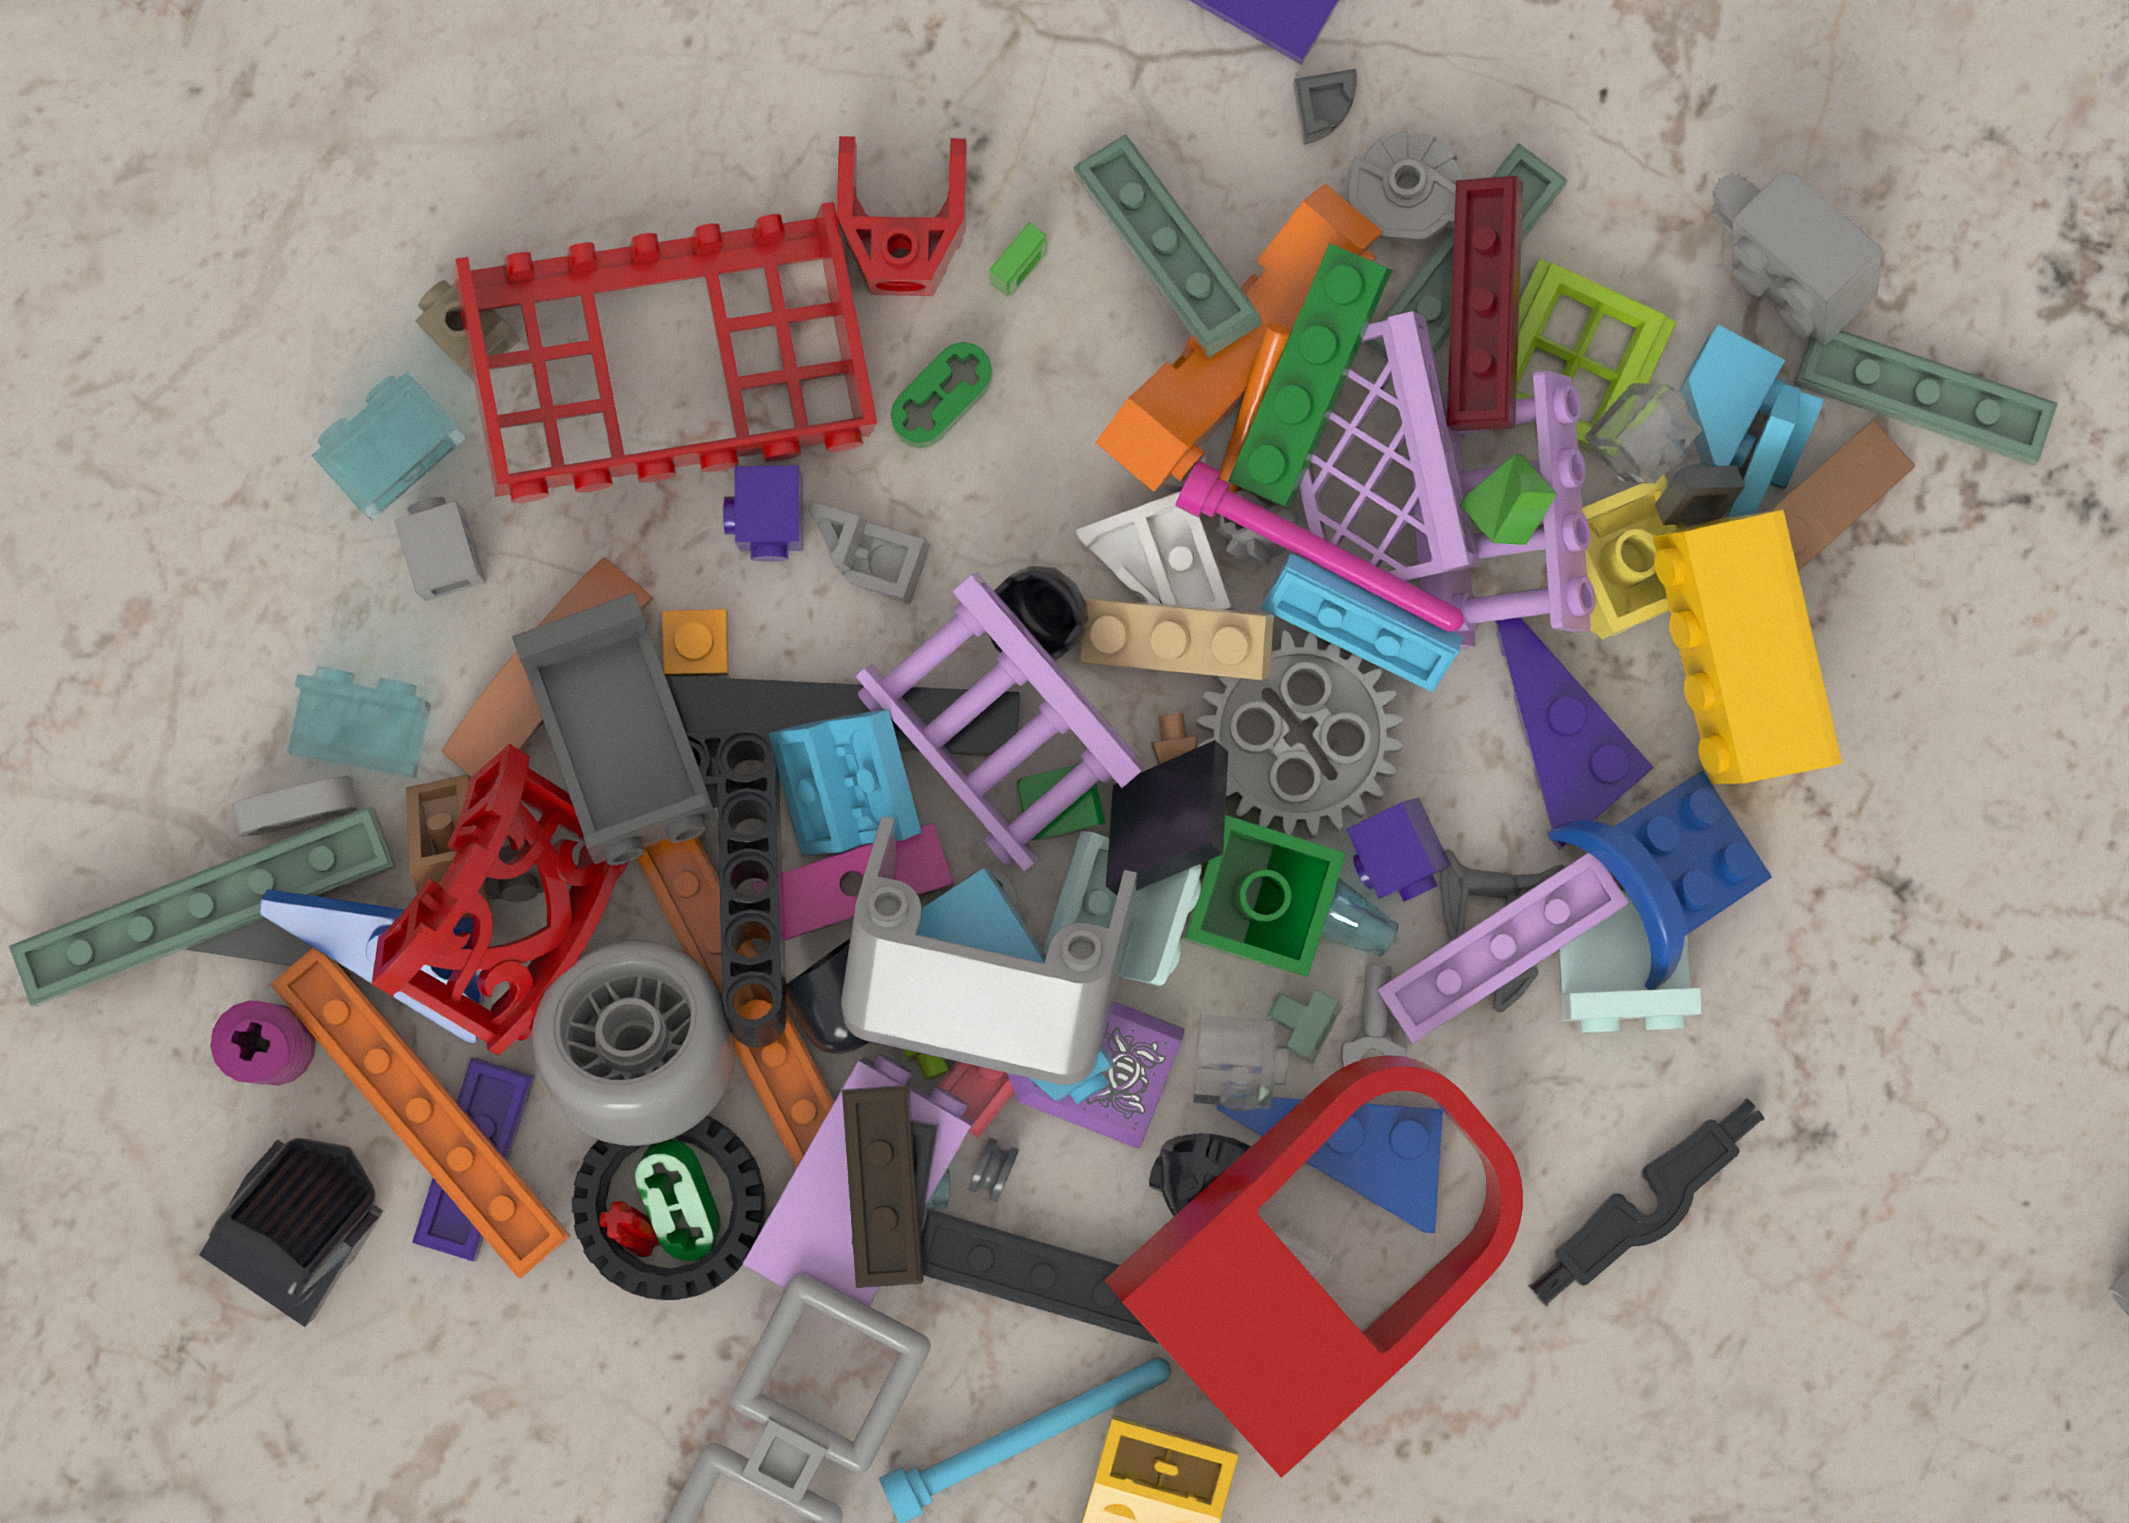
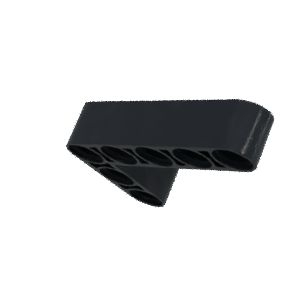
(746, 858)

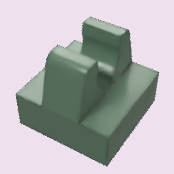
(1308, 1023)

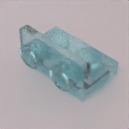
(359, 723)

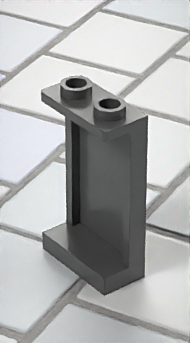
(615, 730)

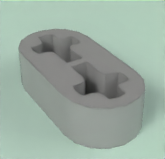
(294, 806)

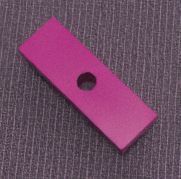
(815, 894)

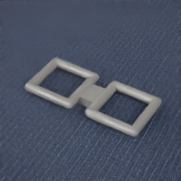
(792, 1443)

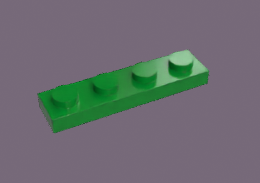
(1309, 375)

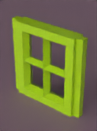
(1641, 353)

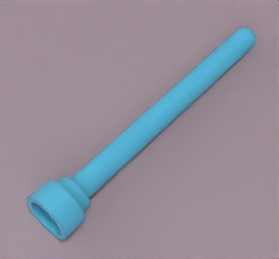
(913, 1489)

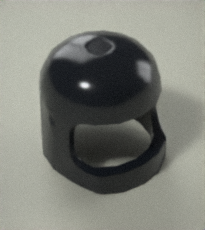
(817, 1003)

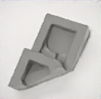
(871, 553)

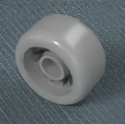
(634, 1043)

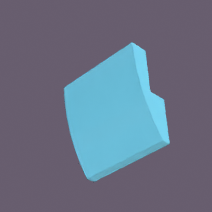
(843, 780)

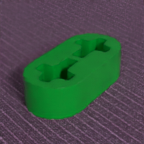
(931, 384)
(687, 1198)

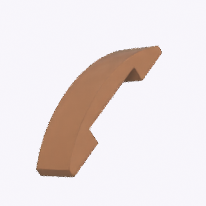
(507, 706)

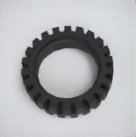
(684, 1281)

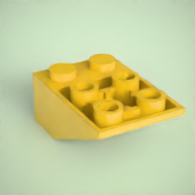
(1158, 1477)

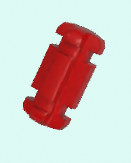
(630, 1228)

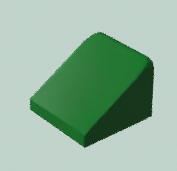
(1081, 815)

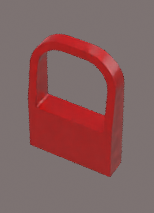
(1255, 1319)

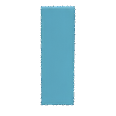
(1361, 622)

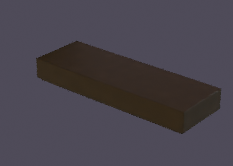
(882, 1186)

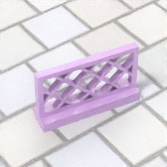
(1430, 454)

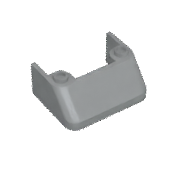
(973, 1001)

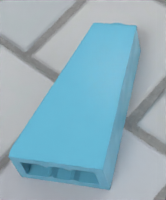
(984, 918)

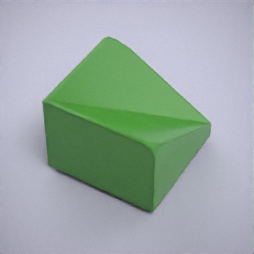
(1510, 502)

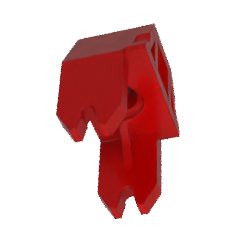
(927, 238)

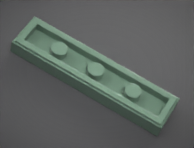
(1167, 246)
(1431, 286)
(1928, 395)

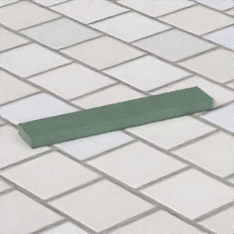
(199, 906)

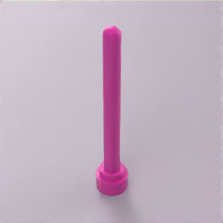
(1210, 495)

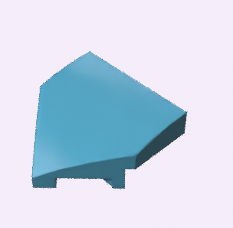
(1777, 447)

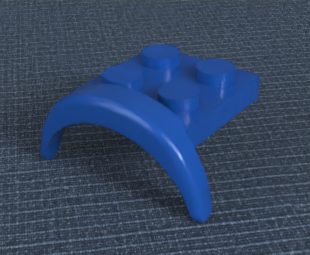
(1677, 863)

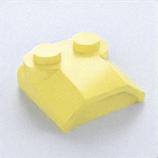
(1623, 558)

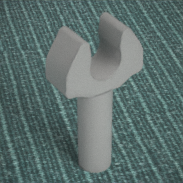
(1375, 1021)

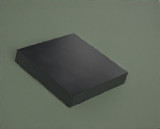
(1169, 817)

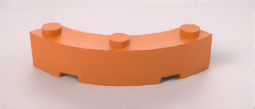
(1186, 402)

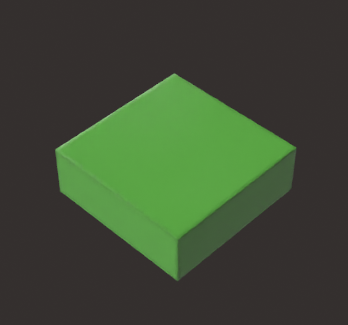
(1018, 260)

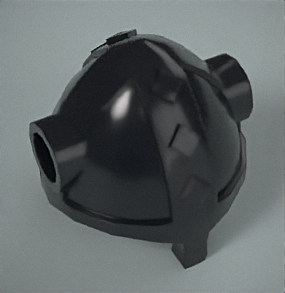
(1191, 1164)

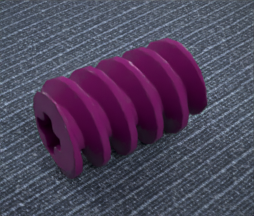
(237, 1051)

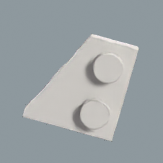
(1160, 554)

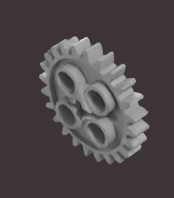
(1345, 699)

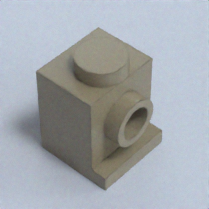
(440, 307)

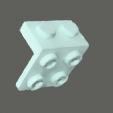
(1159, 910)
(1607, 975)

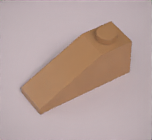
(1842, 491)

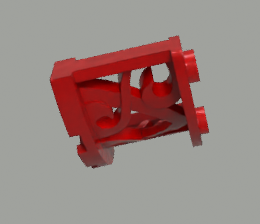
(426, 926)

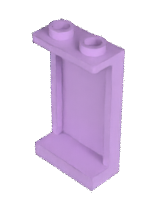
(813, 1216)

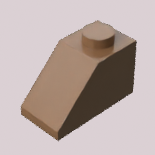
(431, 819)

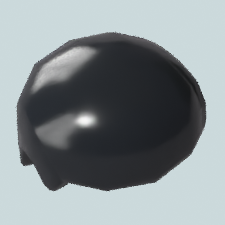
(1047, 606)

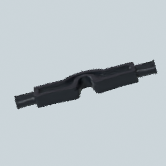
(1672, 1179)

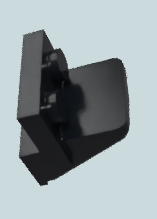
(295, 1225)

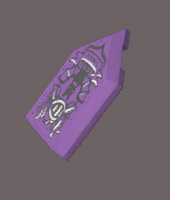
(1143, 1059)

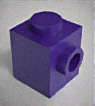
(766, 511)
(1398, 851)

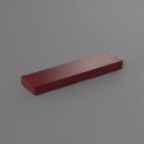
(1485, 304)

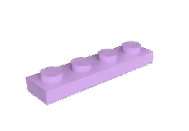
(1502, 946)

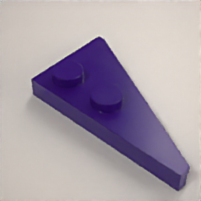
(1574, 745)

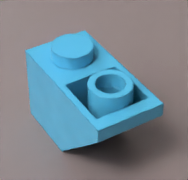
(1726, 391)

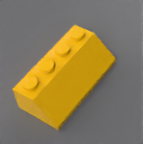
(1746, 648)

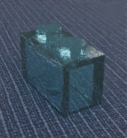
(387, 444)

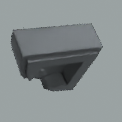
(1324, 102)

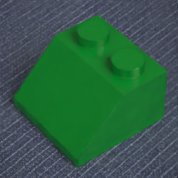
(1265, 897)

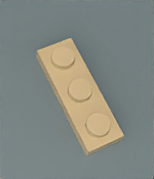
(1178, 638)

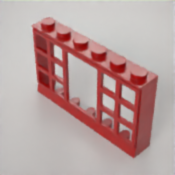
(653, 263)

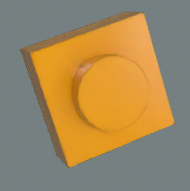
(695, 642)

